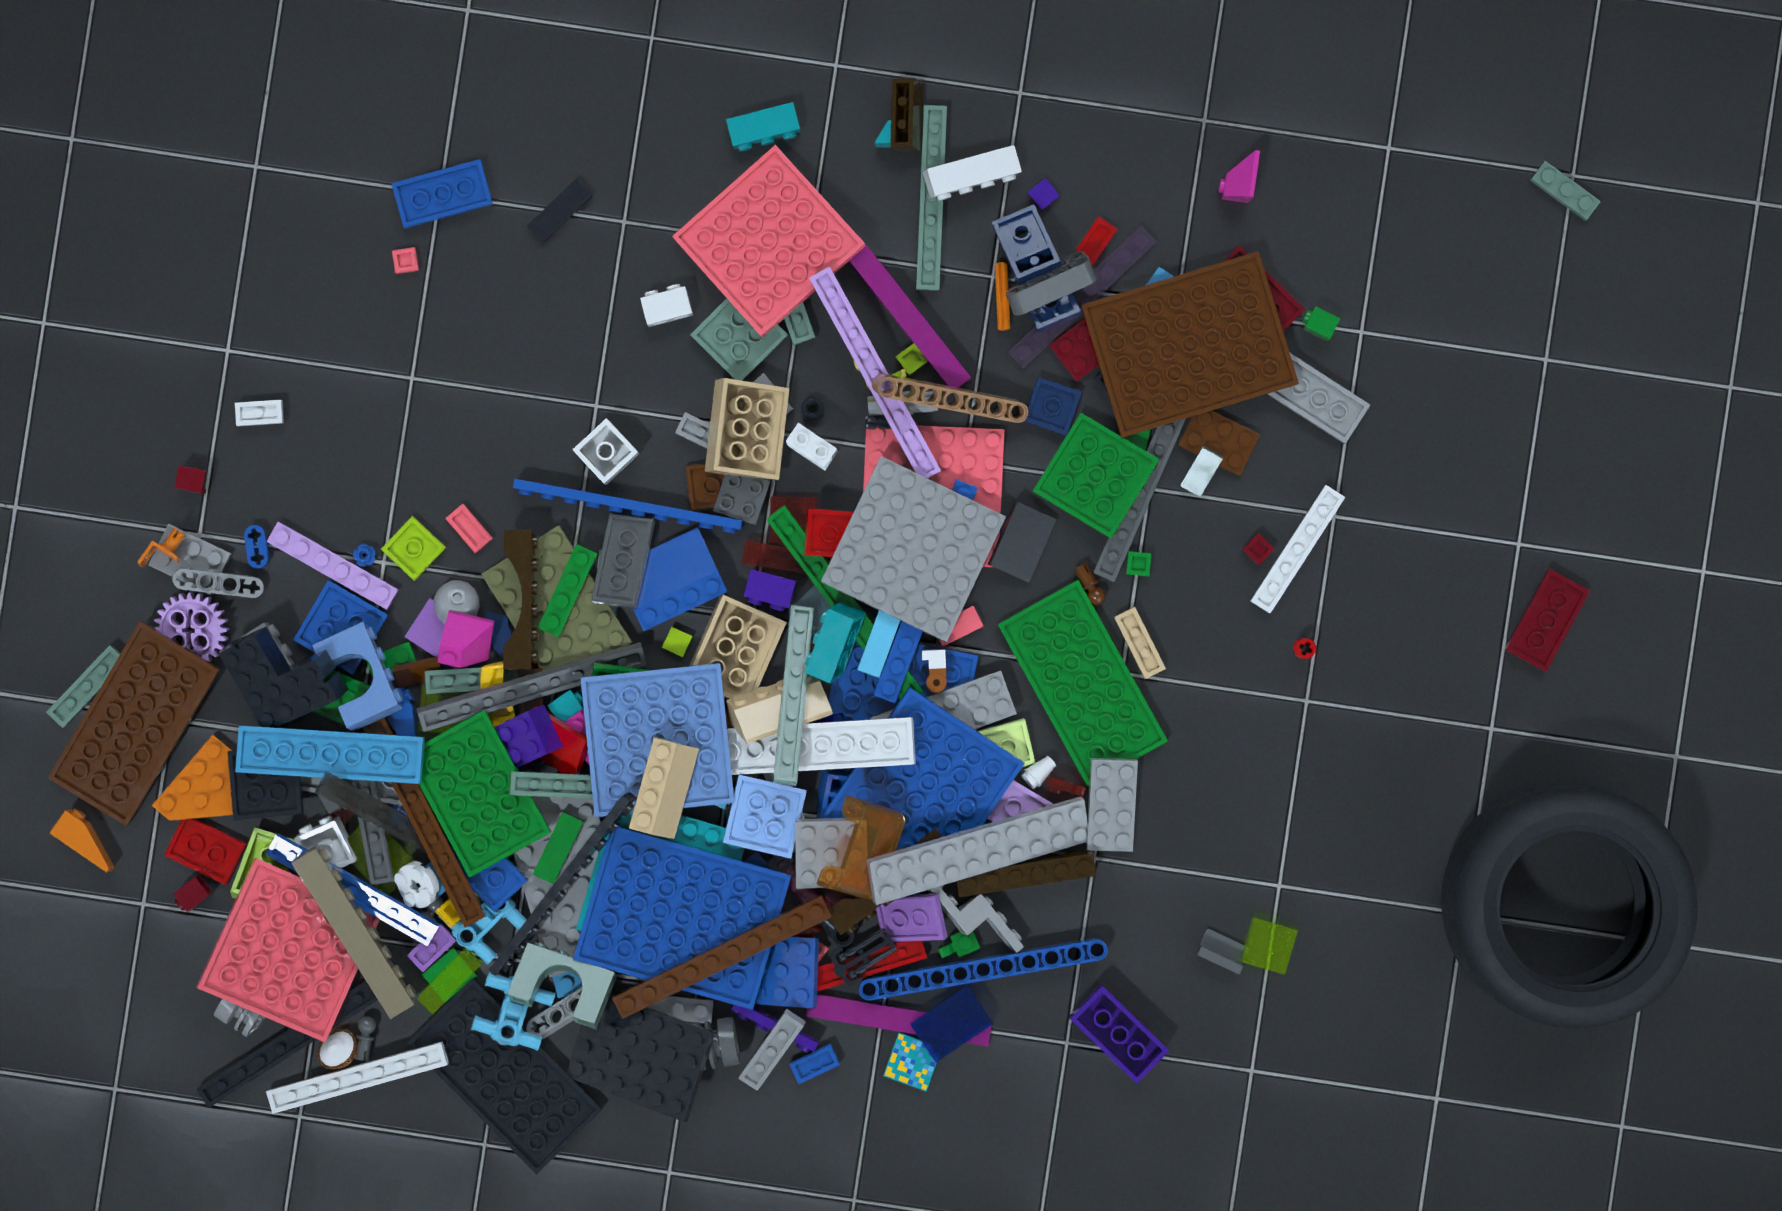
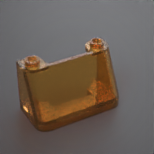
(874, 834)

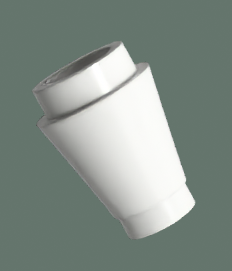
(1038, 772)

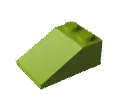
(257, 848)

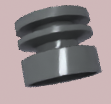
(724, 1043)

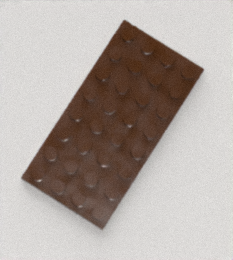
(134, 723)

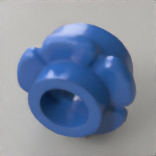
(369, 559)

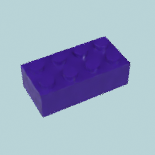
(1118, 1033)

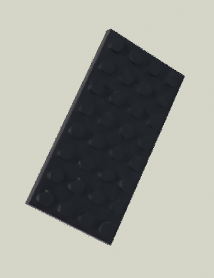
(511, 1088)

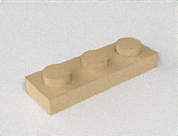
(1139, 643)

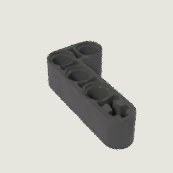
(1052, 285)

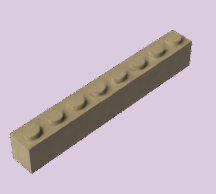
(353, 931)

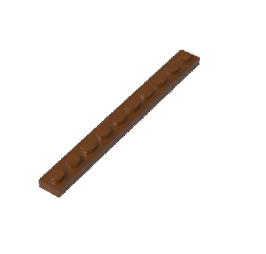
(435, 842)
(722, 956)

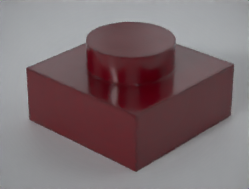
(1258, 549)

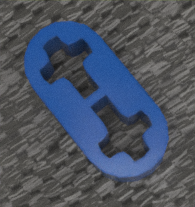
(262, 545)

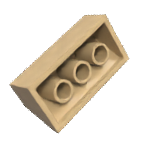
(757, 712)
(663, 788)

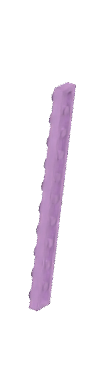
(870, 366)

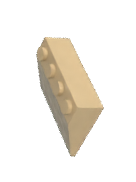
(746, 429)
(741, 642)

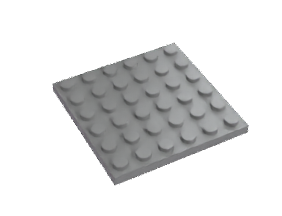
(913, 549)

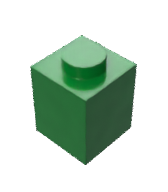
(1320, 323)

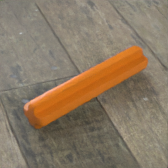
(1001, 280)

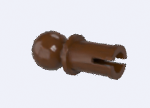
(1095, 594)

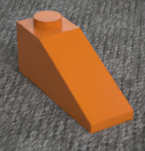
(80, 836)

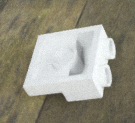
(330, 836)

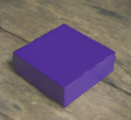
(1043, 194)

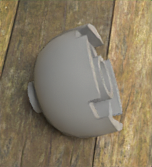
(457, 597)

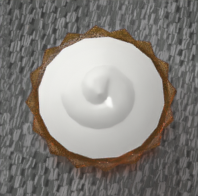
(337, 1050)

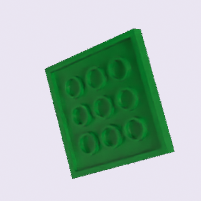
(1096, 475)

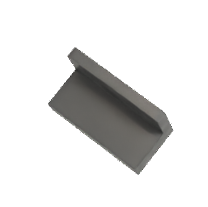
(1221, 950)

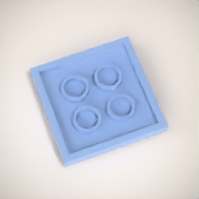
(764, 816)

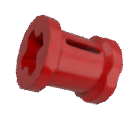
(1311, 645)

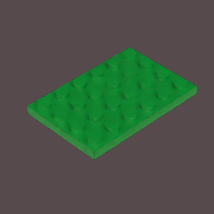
(469, 792)

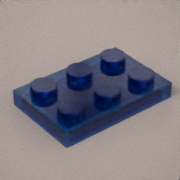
(951, 1023)

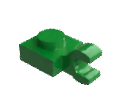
(961, 944)

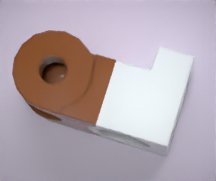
(936, 679)

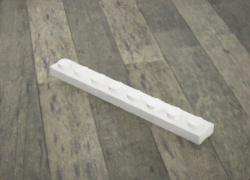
(357, 1077)

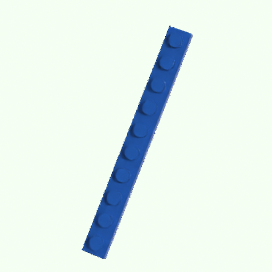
(618, 504)
(907, 638)

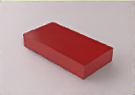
(1096, 239)

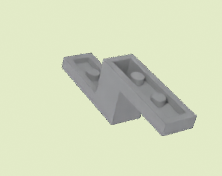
(973, 913)

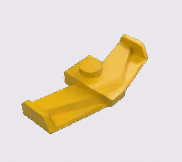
(492, 675)

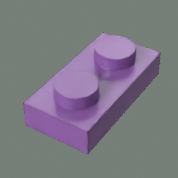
(425, 955)

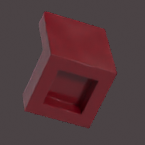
(190, 479)

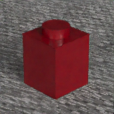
(192, 894)

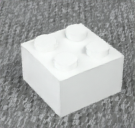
(606, 451)

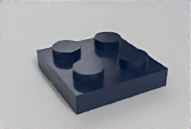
(1052, 406)

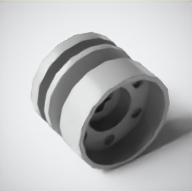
(227, 1011)

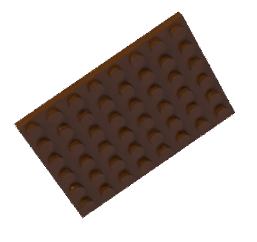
(1189, 344)

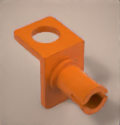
(166, 548)

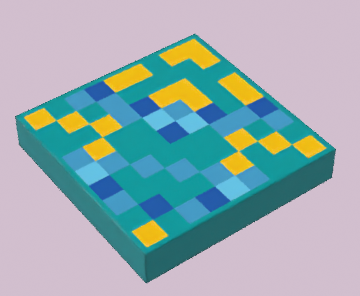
(910, 1062)

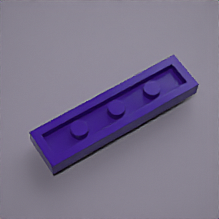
(766, 1021)

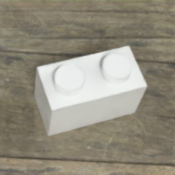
(666, 305)

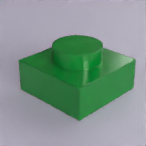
(1138, 563)

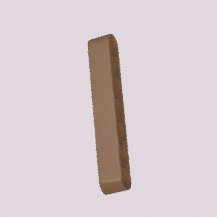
(940, 393)

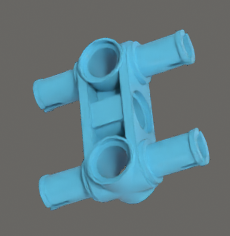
(482, 926)
(511, 1015)

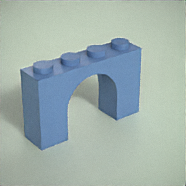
(381, 697)

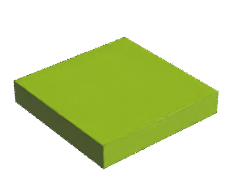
(413, 548)

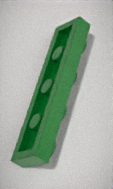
(567, 590)

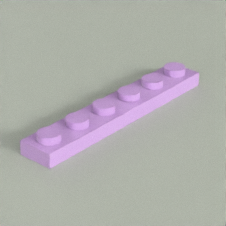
(332, 565)

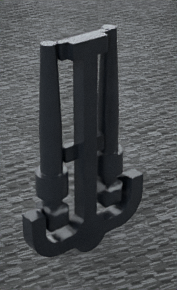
(840, 969)

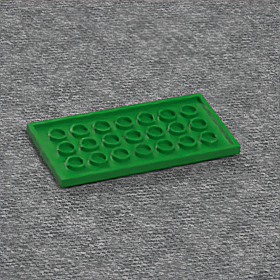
(1081, 679)

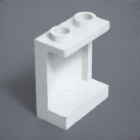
(811, 446)

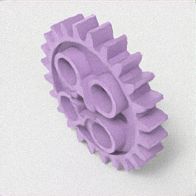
(211, 630)

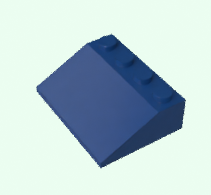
(677, 579)

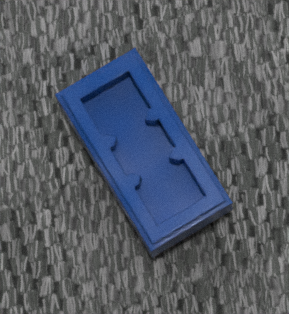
(814, 1063)

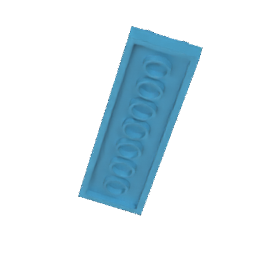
(339, 753)

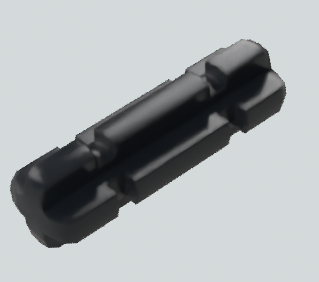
(872, 422)

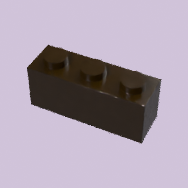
(906, 115)

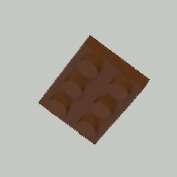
(1221, 436)

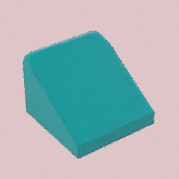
(884, 137)

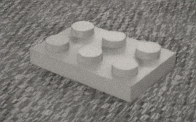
(194, 554)

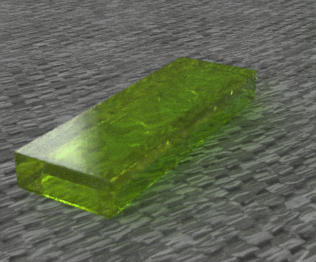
(449, 981)

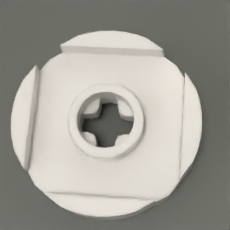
(406, 882)

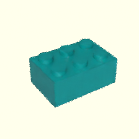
(834, 642)

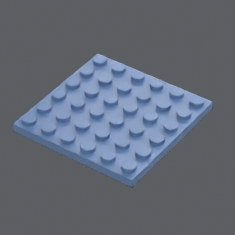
(671, 704)

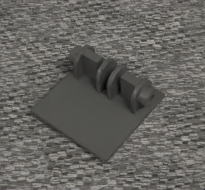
(742, 497)

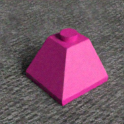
(1240, 181)
(465, 640)

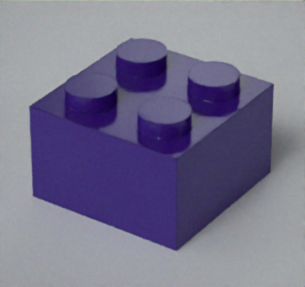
(770, 589)
(529, 736)

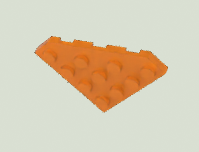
(200, 787)

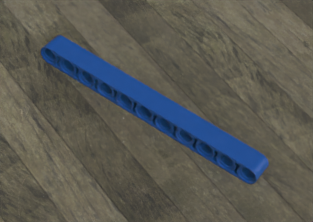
(994, 970)

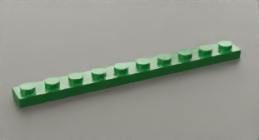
(815, 566)

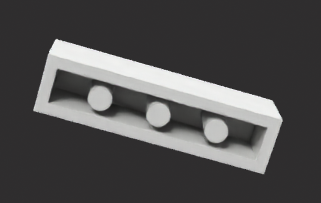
(971, 172)

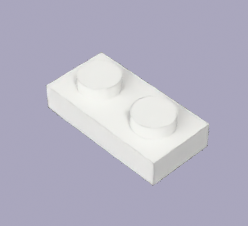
(259, 413)

